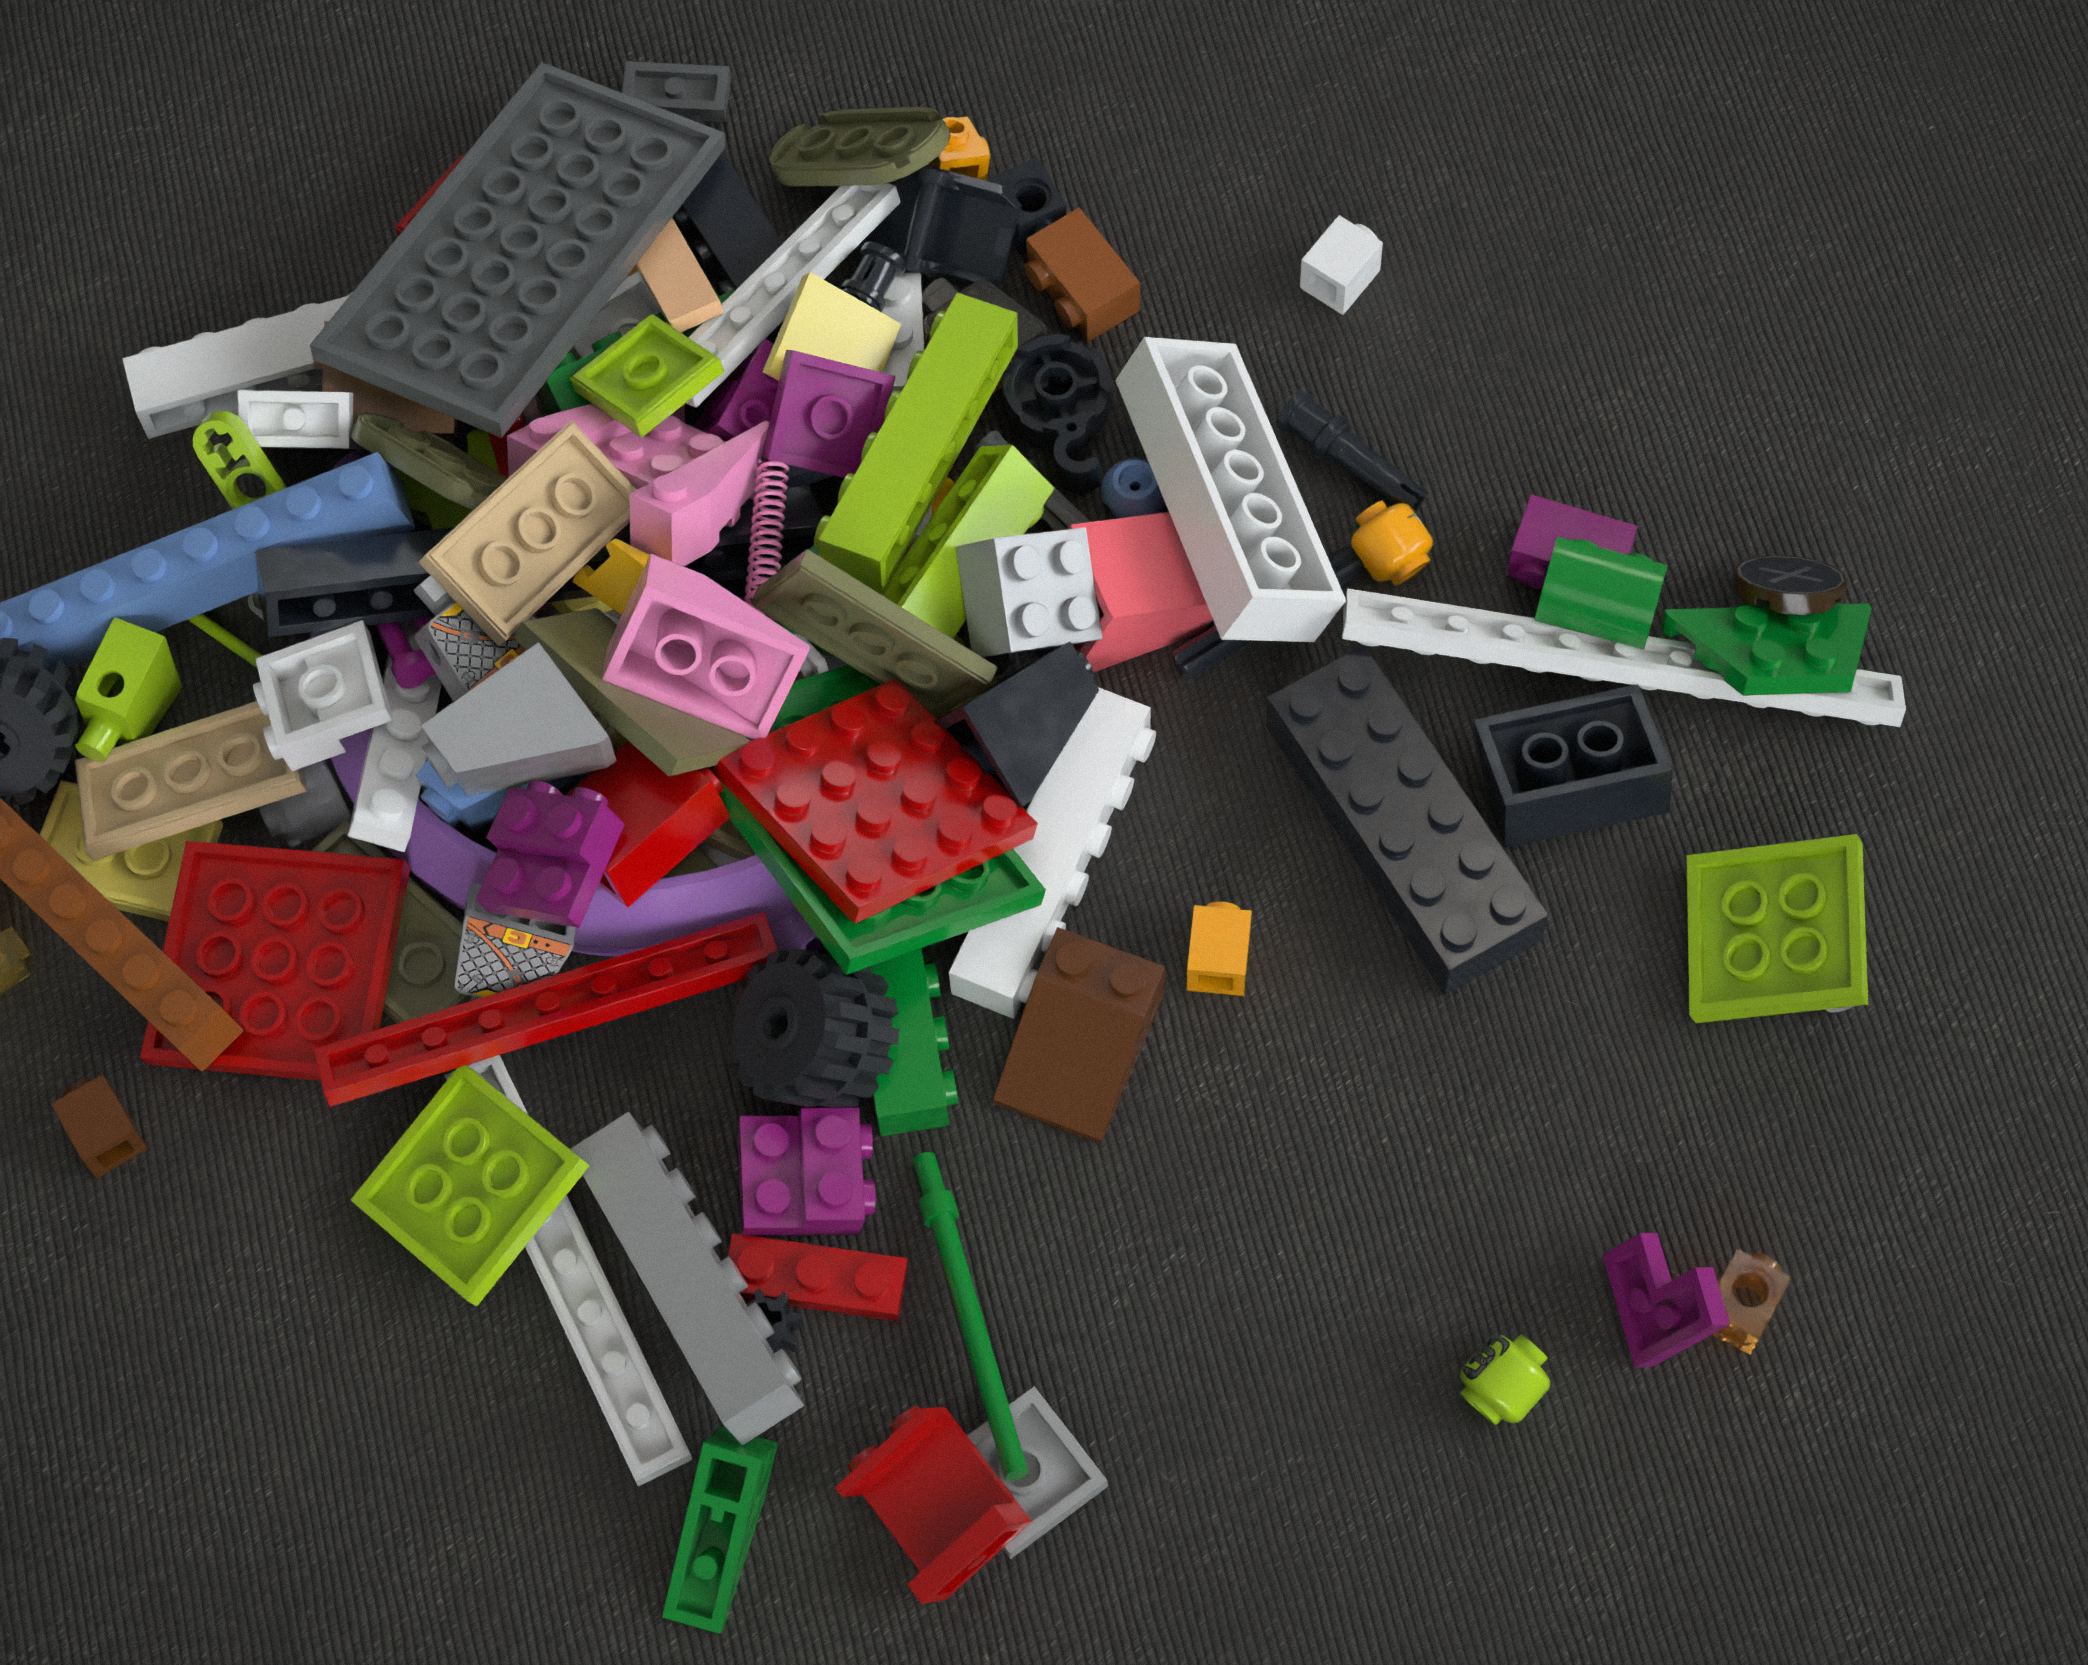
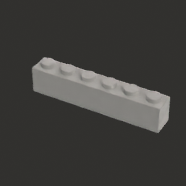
(687, 1279)

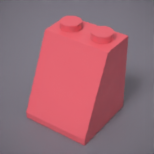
(1141, 588)

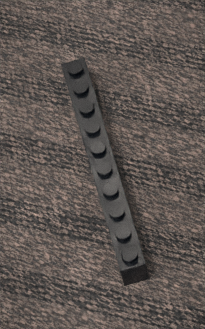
(375, 576)

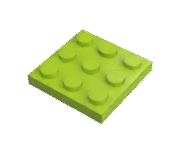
(1776, 929)
(469, 1183)

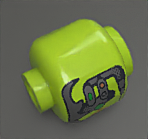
(1505, 1378)

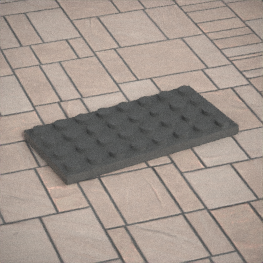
(519, 249)

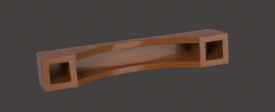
(112, 943)

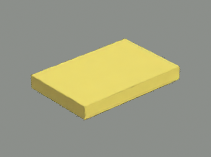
(133, 879)

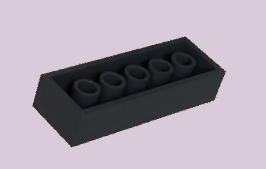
(1405, 820)

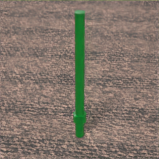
(940, 1214)

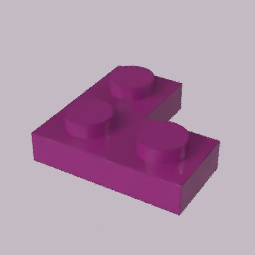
(1659, 1312)

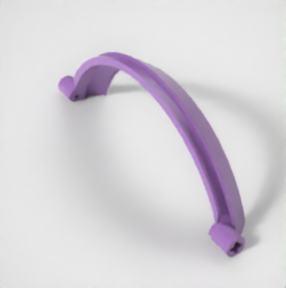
(667, 911)

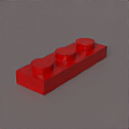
(821, 1276)

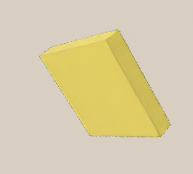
(833, 327)

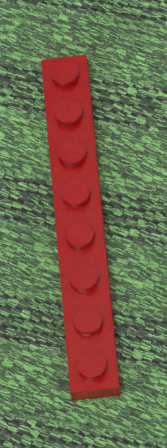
(543, 1009)

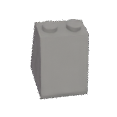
(516, 730)

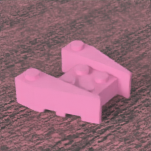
(683, 477)

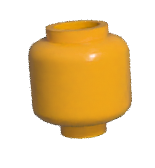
(1391, 542)

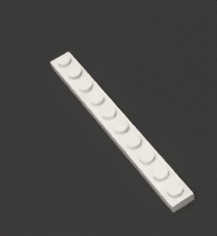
(1541, 647)

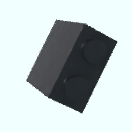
(1025, 720)

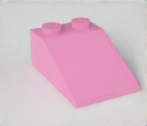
(702, 651)

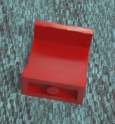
(936, 1499)

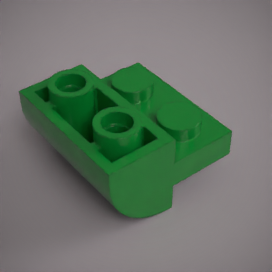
(1601, 592)

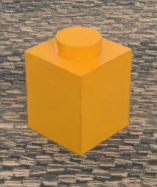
(1219, 949)

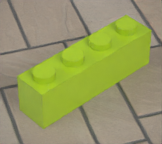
(991, 499)

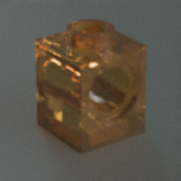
(1763, 1277)

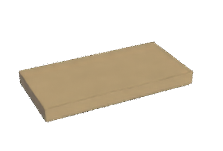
(532, 533)
(181, 781)

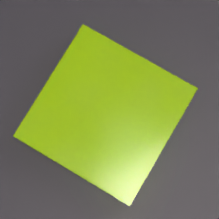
(647, 375)

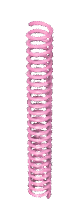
(763, 530)

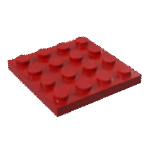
(874, 800)
(285, 947)

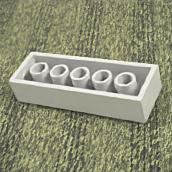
(1229, 491)

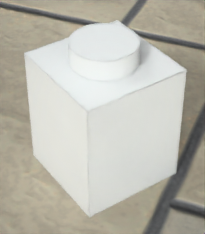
(1341, 264)

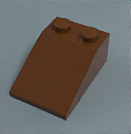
(1080, 1034)

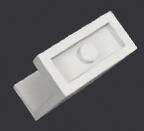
(298, 419)

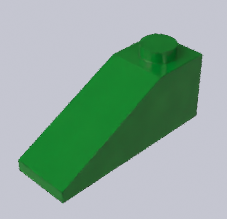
(718, 1529)

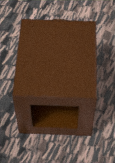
(98, 1125)

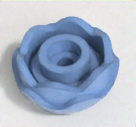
(1121, 499)

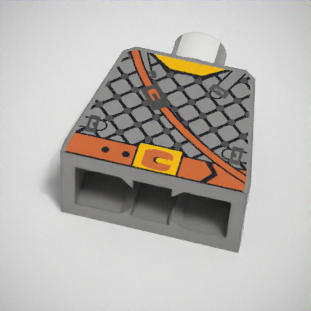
(457, 644)
(506, 950)

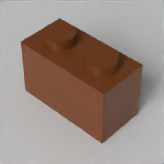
(1082, 275)

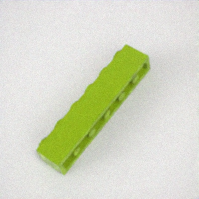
(918, 440)

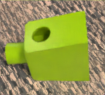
(125, 689)

